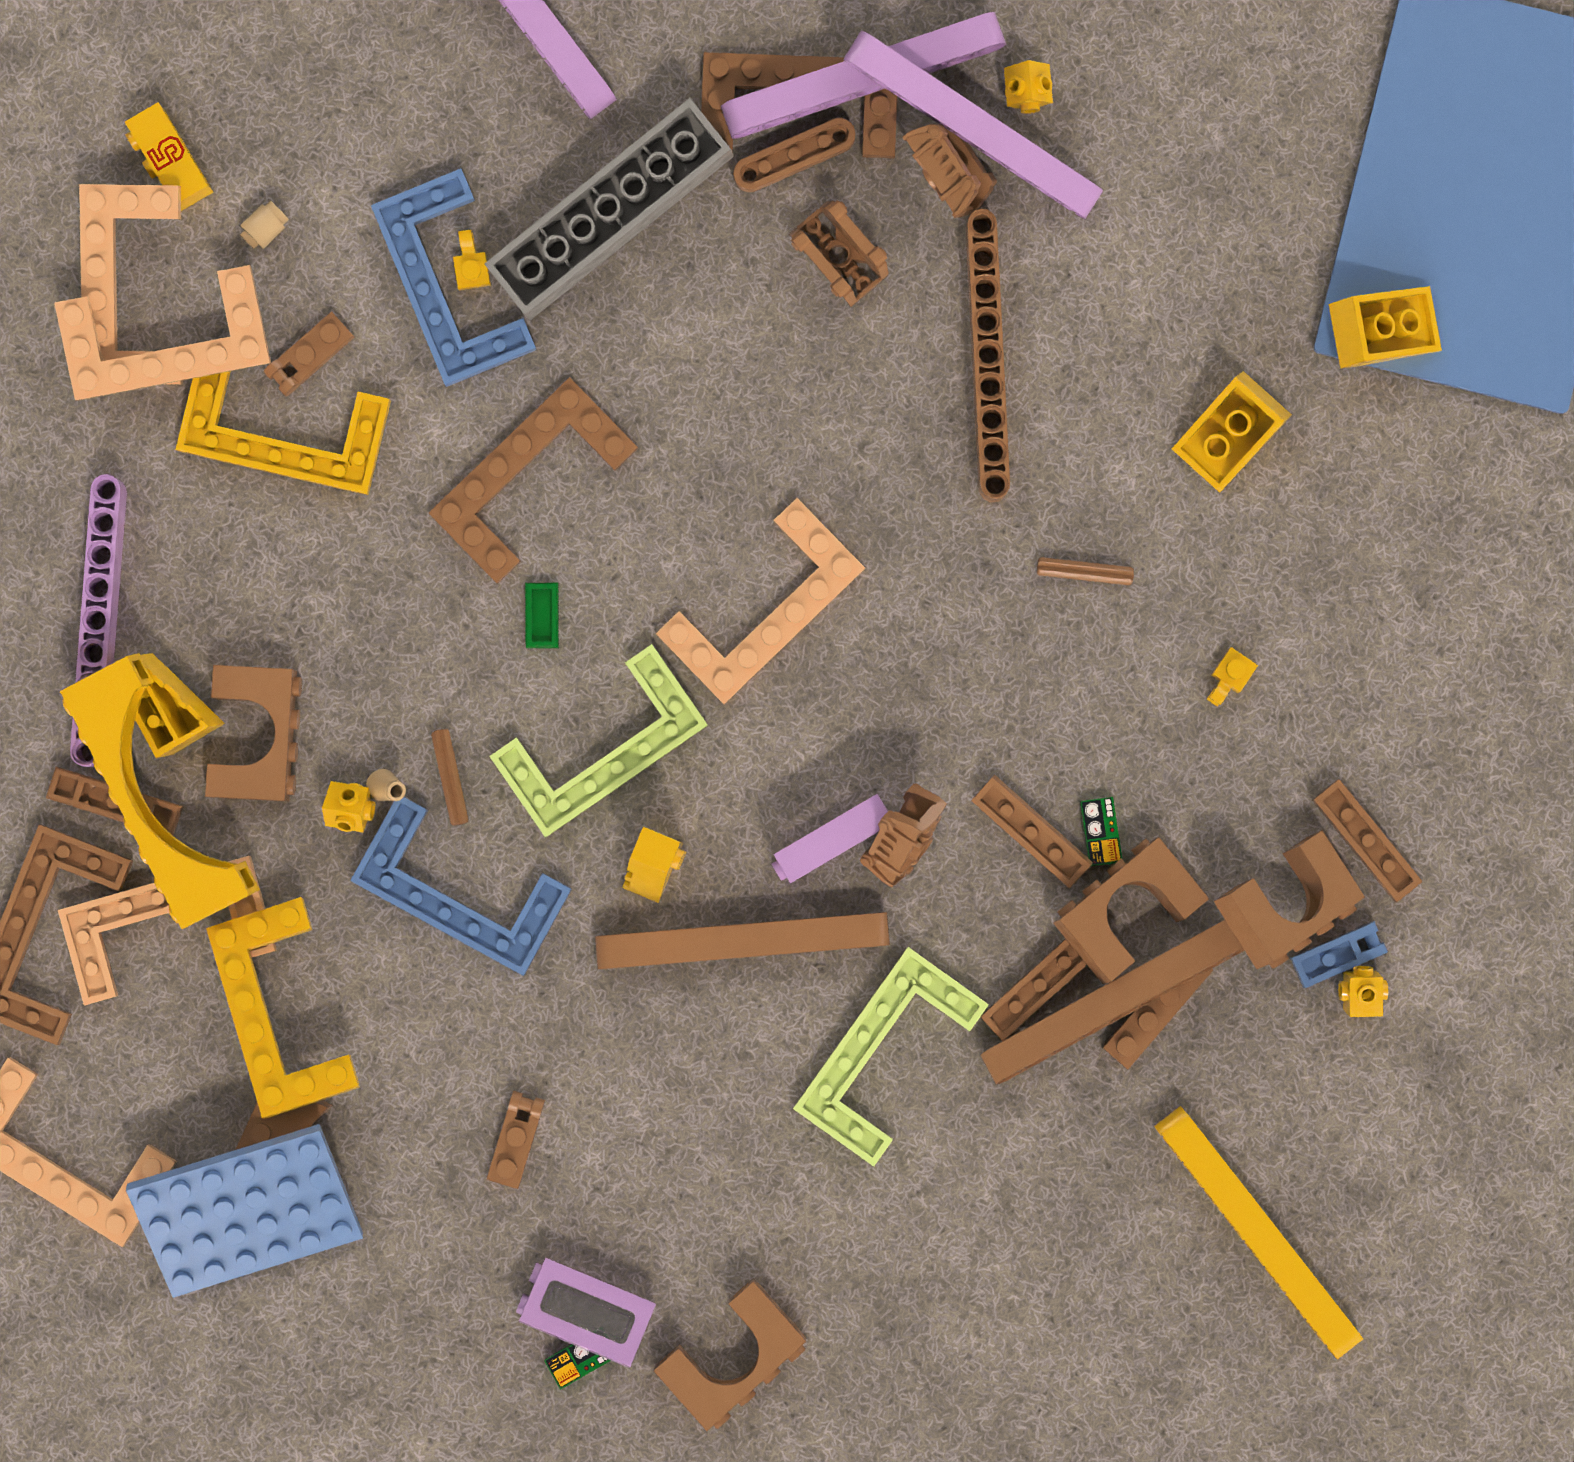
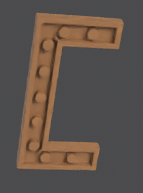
(758, 71)
(563, 408)
(45, 857)

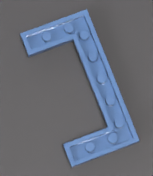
(397, 222)
(509, 947)

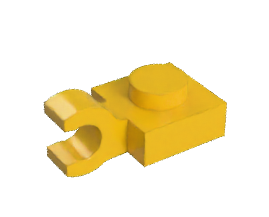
(470, 266)
(1232, 674)

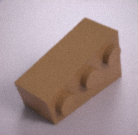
(262, 1129)

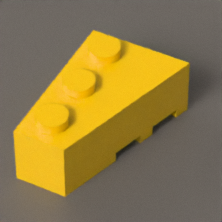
(171, 713)
(652, 864)

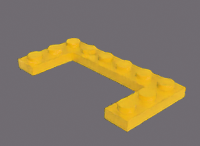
(349, 471)
(231, 948)

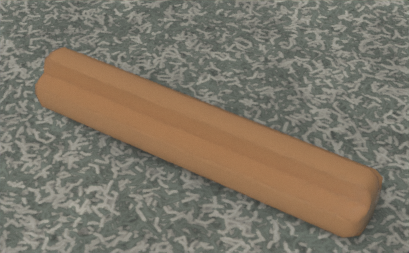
(1085, 571)
(449, 777)

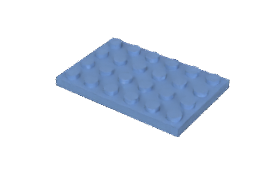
(245, 1210)

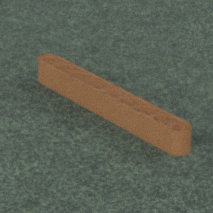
(991, 340)
(742, 940)
(1111, 1002)

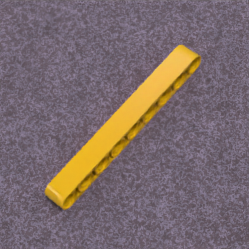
(1258, 1232)

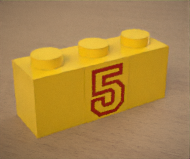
(167, 154)

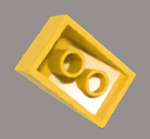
(1384, 326)
(1231, 431)

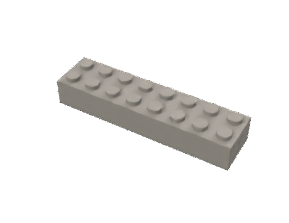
(609, 209)

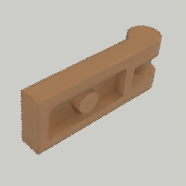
(309, 353)
(515, 1141)

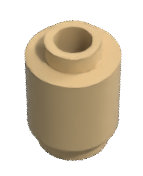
(263, 225)

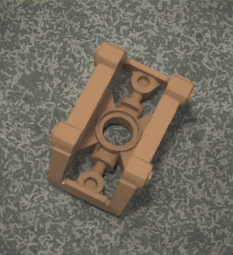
(951, 168)
(847, 237)
(904, 836)

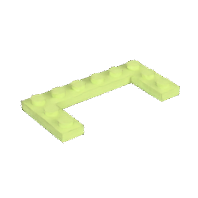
(556, 808)
(822, 1097)

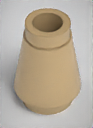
(385, 786)

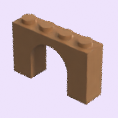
(271, 776)
(1328, 893)
(1086, 922)
(713, 1398)

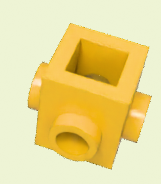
(1028, 86)
(348, 807)
(1363, 992)

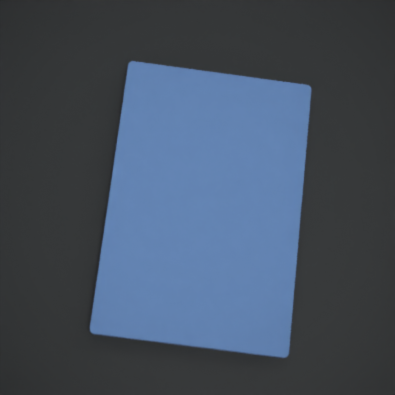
(1471, 196)

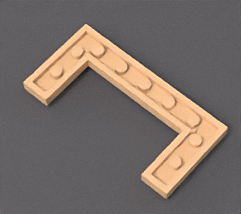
(98, 213)
(97, 378)
(834, 573)
(87, 921)
(107, 1216)

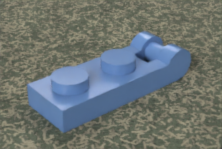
(1337, 955)

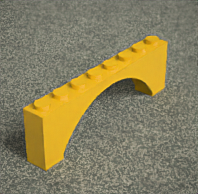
(105, 717)

